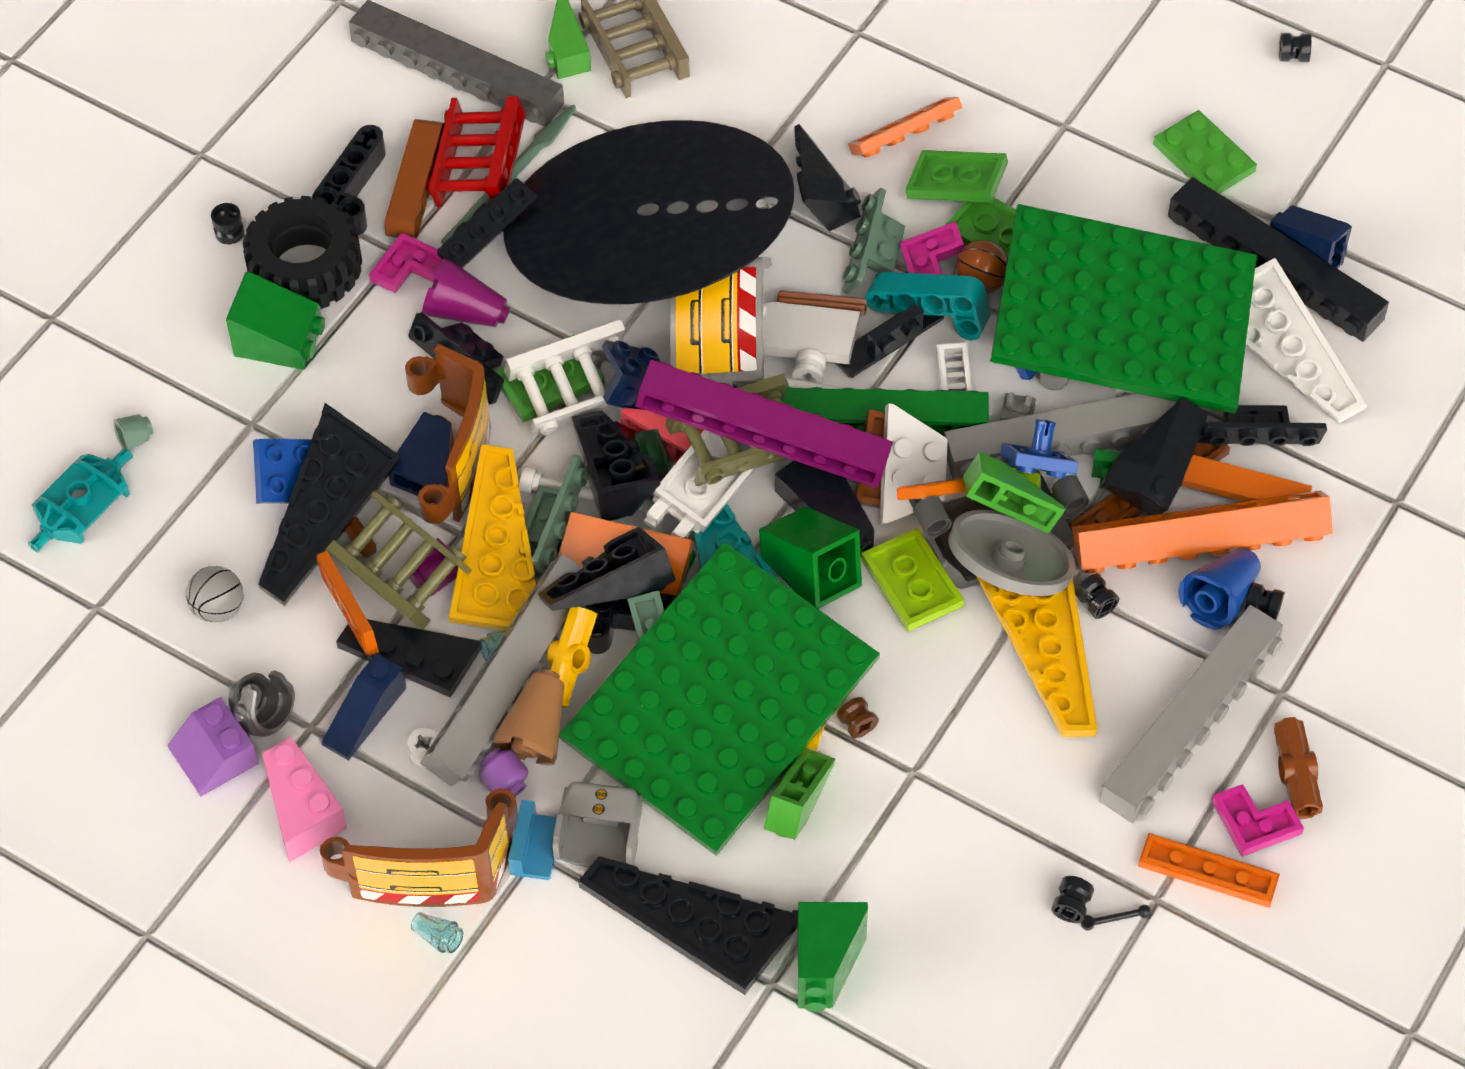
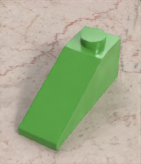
(567, 45)
(1010, 493)
(798, 793)

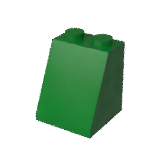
(273, 323)
(813, 555)
(827, 949)

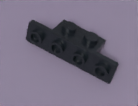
(487, 223)
(888, 338)
(464, 341)
(1261, 426)

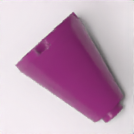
(463, 298)

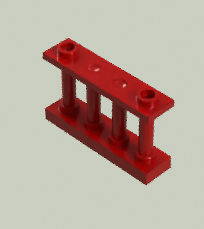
(500, 162)

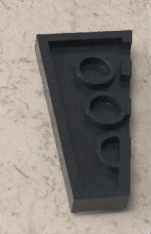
(426, 656)

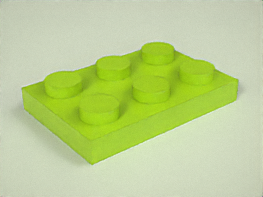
(912, 579)

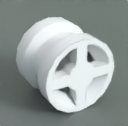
(809, 366)
(415, 744)

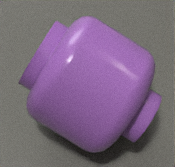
(503, 771)

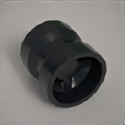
(1288, 46)
(227, 223)
(1097, 596)
(1265, 600)
(1072, 900)

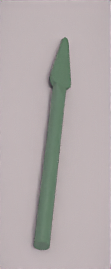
(541, 139)

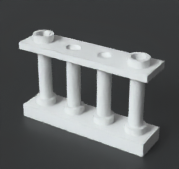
(552, 358)

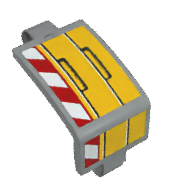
(722, 327)

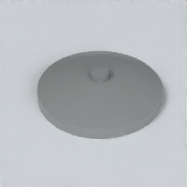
(1011, 553)

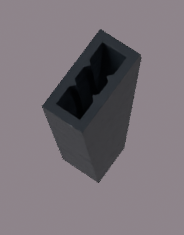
(826, 493)

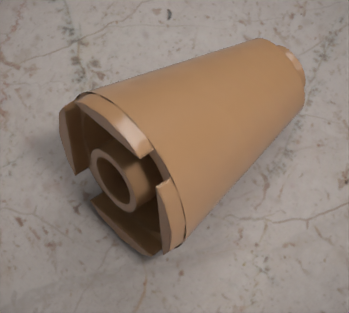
(534, 720)

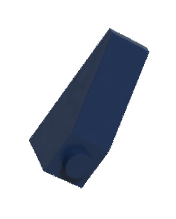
(365, 706)

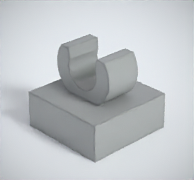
(1017, 406)

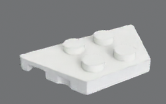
(914, 458)

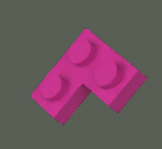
(925, 250)
(403, 258)
(1252, 828)

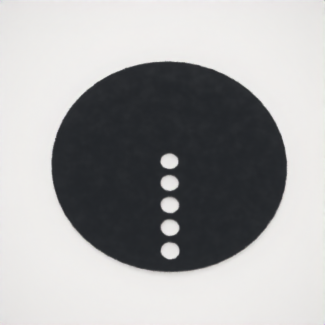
(596, 248)

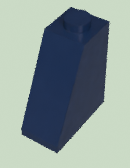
(1315, 232)
(424, 455)

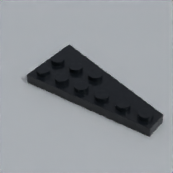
(328, 495)
(703, 923)

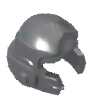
(261, 703)

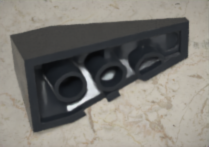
(822, 186)
(1157, 460)
(616, 468)
(627, 568)

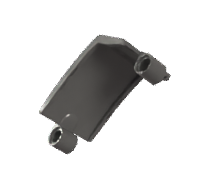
(938, 517)

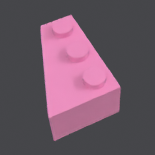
(302, 800)

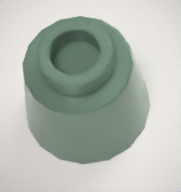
(132, 431)

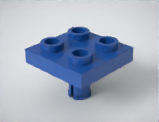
(1039, 455)
(277, 468)

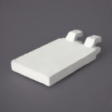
(799, 327)
(690, 503)

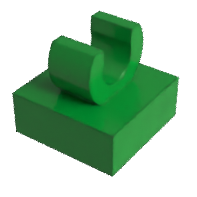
(1102, 463)

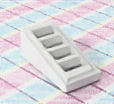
(954, 350)

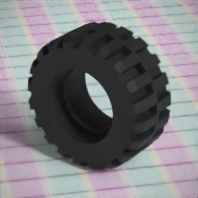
(305, 223)

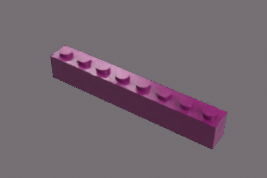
(764, 423)

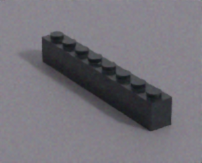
(1317, 282)

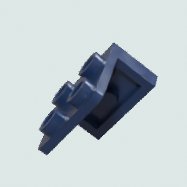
(630, 370)

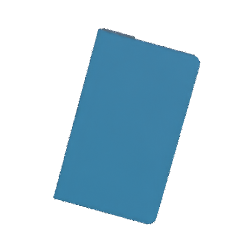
(532, 844)

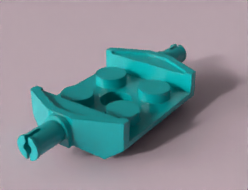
(69, 517)

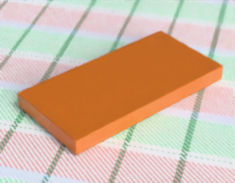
(589, 534)

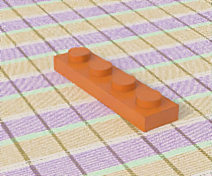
(914, 122)

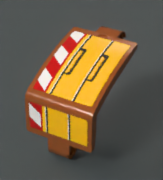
(466, 394)
(429, 875)

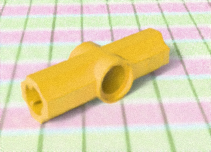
(570, 653)

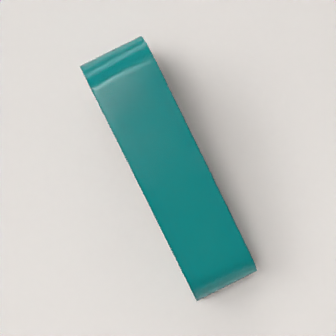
(936, 295)

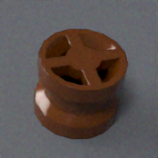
(857, 717)

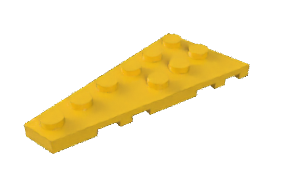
(494, 547)
(1052, 651)

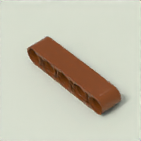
(410, 190)

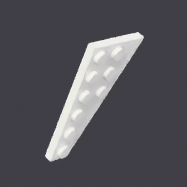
(1294, 346)

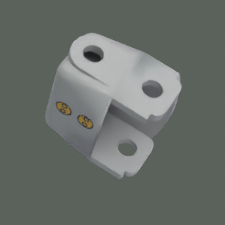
(597, 823)

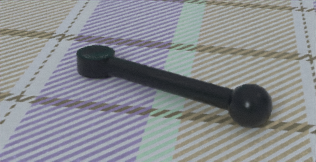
(1088, 924)

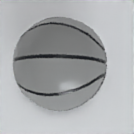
(214, 594)

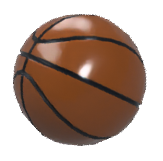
(983, 261)

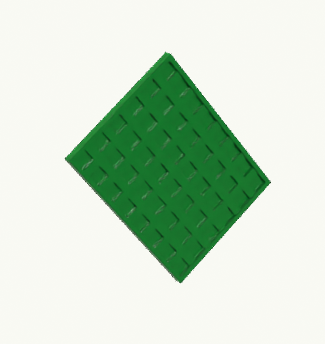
(1125, 308)
(719, 697)

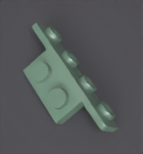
(875, 242)
(551, 513)

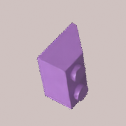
(212, 747)

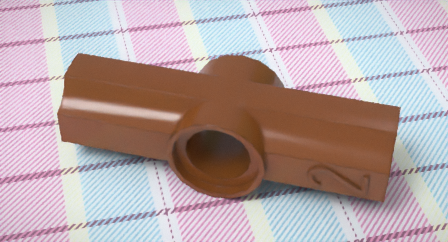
(1298, 767)

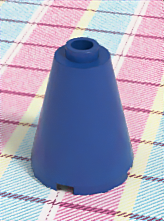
(1219, 588)

